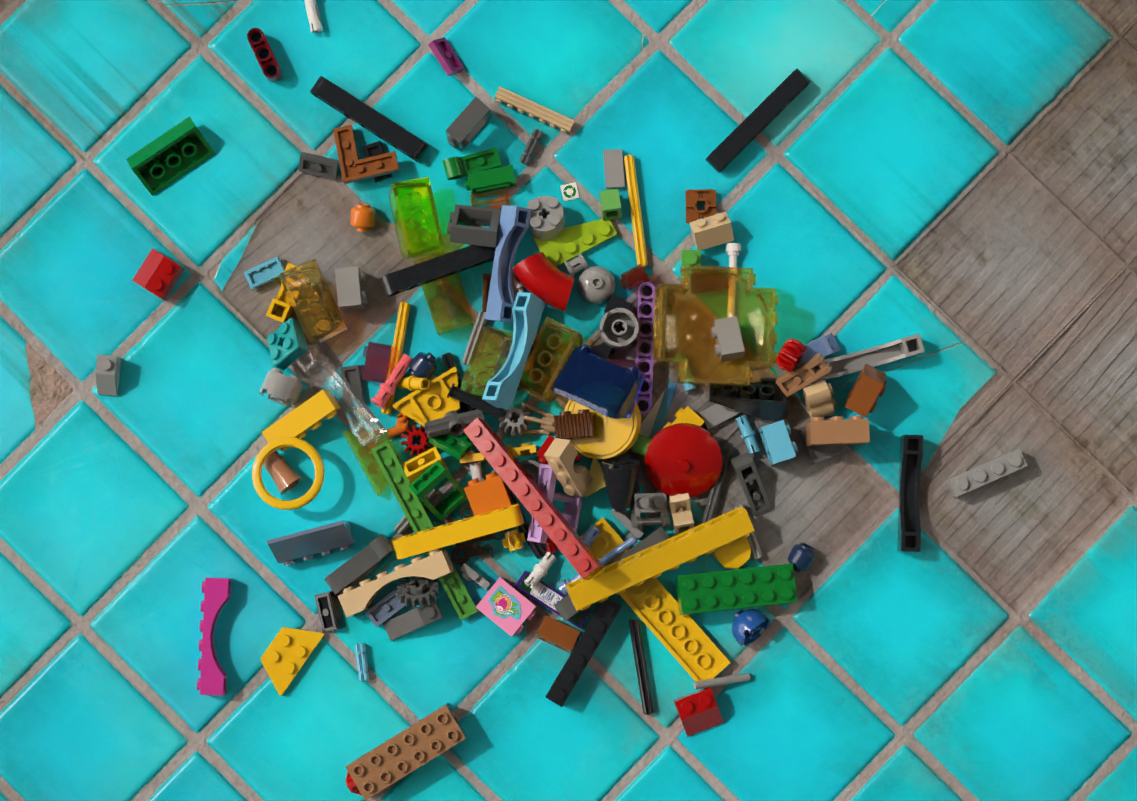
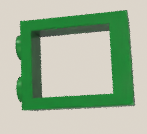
(436, 474)

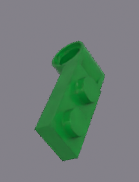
(460, 166)

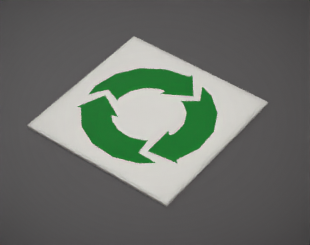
(569, 191)

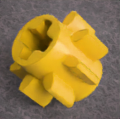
(513, 540)

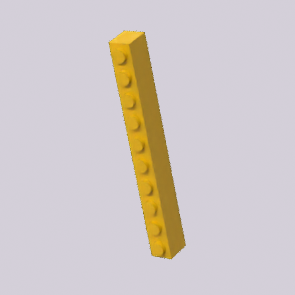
(660, 557)

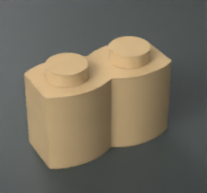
(819, 399)

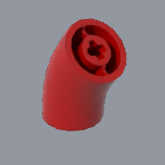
(545, 280)

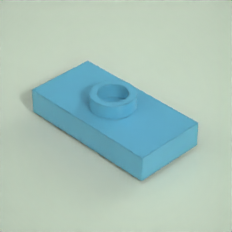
(264, 273)

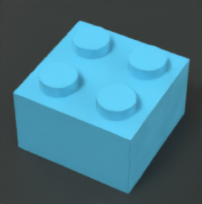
(777, 442)

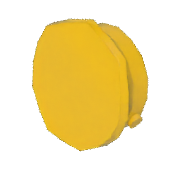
(734, 554)

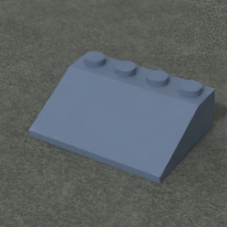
(311, 542)

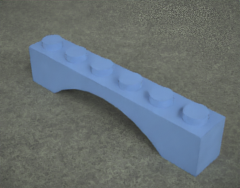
(512, 227)

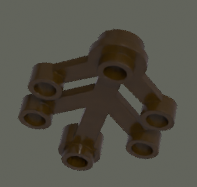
(467, 544)

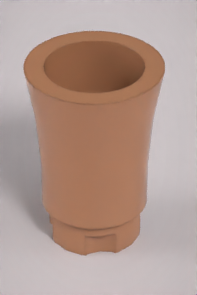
(281, 472)

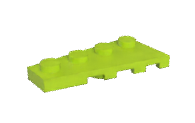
(575, 240)

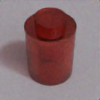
(634, 277)

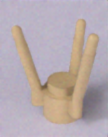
(547, 422)

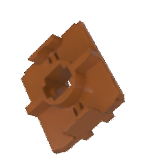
(707, 196)

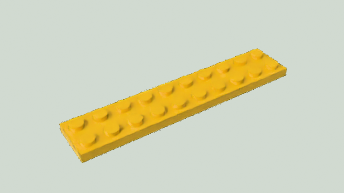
(661, 615)

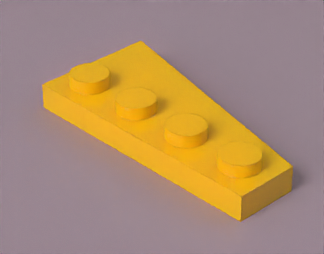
(525, 450)

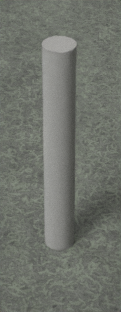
(721, 681)

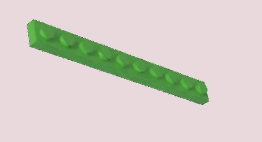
(420, 521)

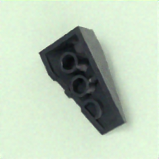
(758, 399)

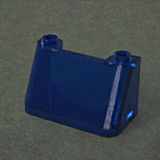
(599, 383)

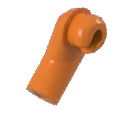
(401, 425)

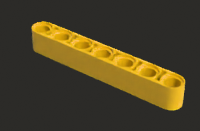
(458, 531)

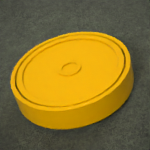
(613, 435)

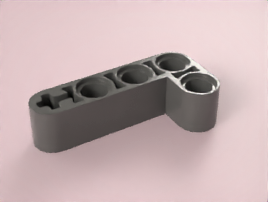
(359, 564)

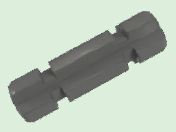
(531, 147)

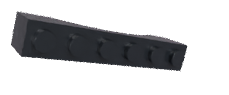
(909, 485)
(583, 652)

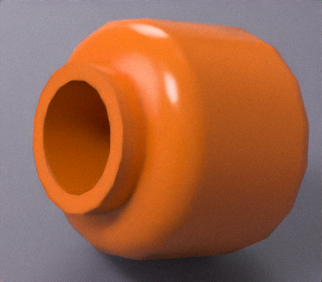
(363, 217)

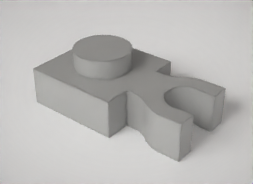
(469, 574)

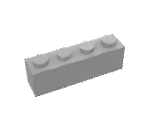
(986, 472)

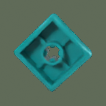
(286, 344)

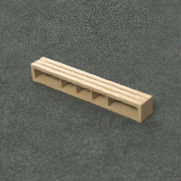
(534, 110)

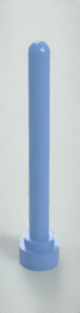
(604, 560)

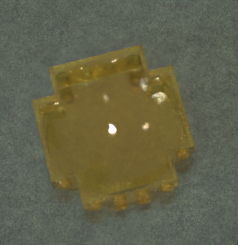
(688, 312)

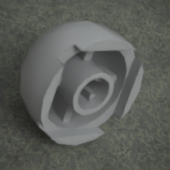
(596, 285)

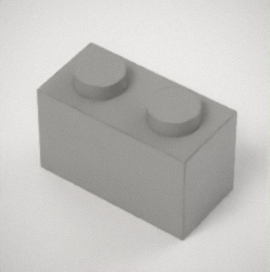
(728, 339)

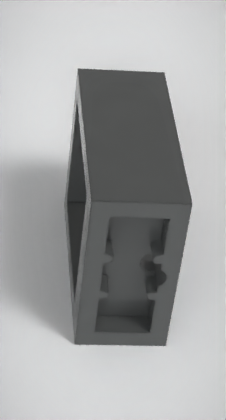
(468, 124)
(474, 235)

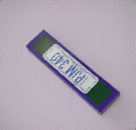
(549, 597)

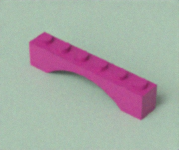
(213, 678)

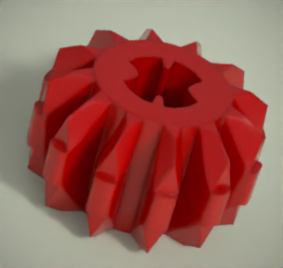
(790, 355)
(424, 440)

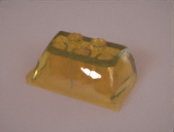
(312, 300)
(547, 358)
(486, 359)

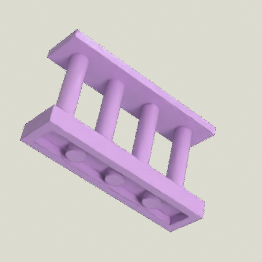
(546, 482)

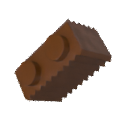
(575, 425)

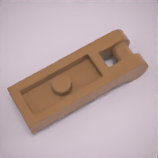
(803, 375)

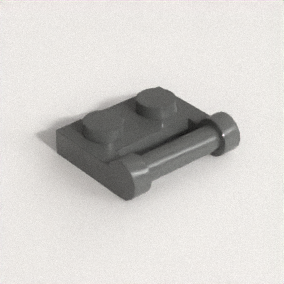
(649, 504)

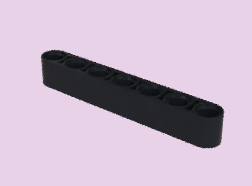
(369, 119)
(758, 120)
(436, 268)

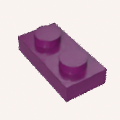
(446, 56)

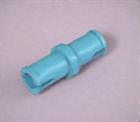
(748, 434)

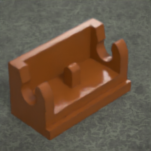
(557, 634)

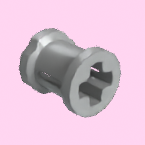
(572, 270)

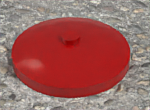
(683, 460)

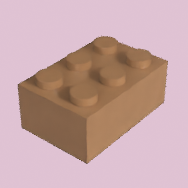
(837, 431)

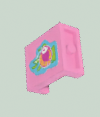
(506, 607)

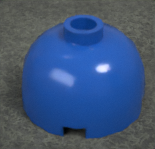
(748, 625)

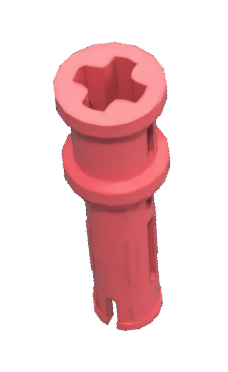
(387, 389)

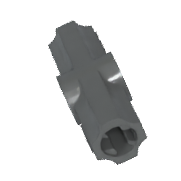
(452, 423)

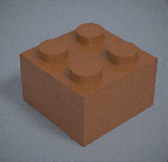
(866, 390)

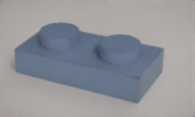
(385, 608)

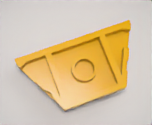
(433, 402)
(288, 655)

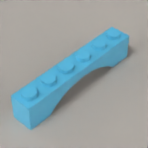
(526, 318)

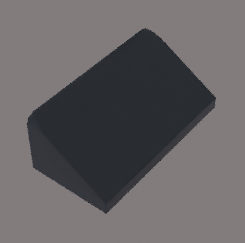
(330, 611)

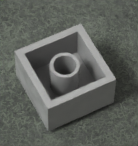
(350, 288)

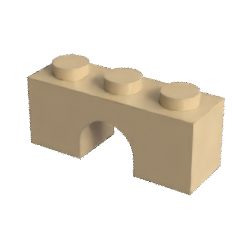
(572, 477)

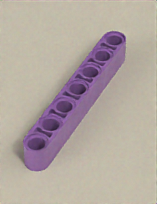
(645, 339)

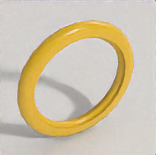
(313, 491)

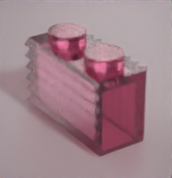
(376, 362)

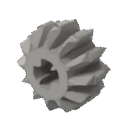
(509, 425)

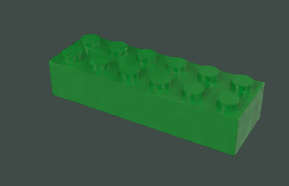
(736, 589)

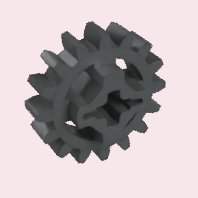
(417, 591)

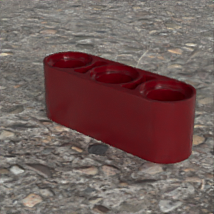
(260, 47)

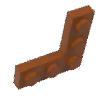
(355, 169)

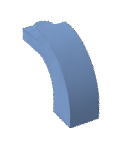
(825, 345)

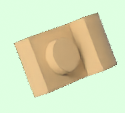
(681, 513)

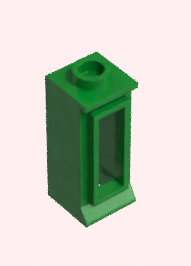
(491, 179)

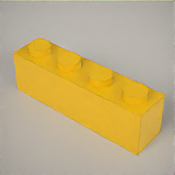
(303, 418)

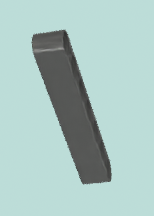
(565, 605)

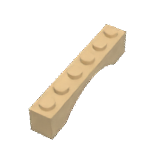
(431, 567)

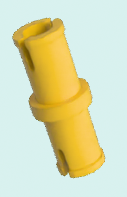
(413, 383)

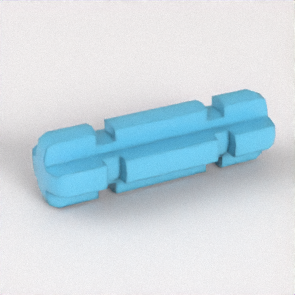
(362, 663)

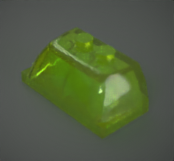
(415, 218)

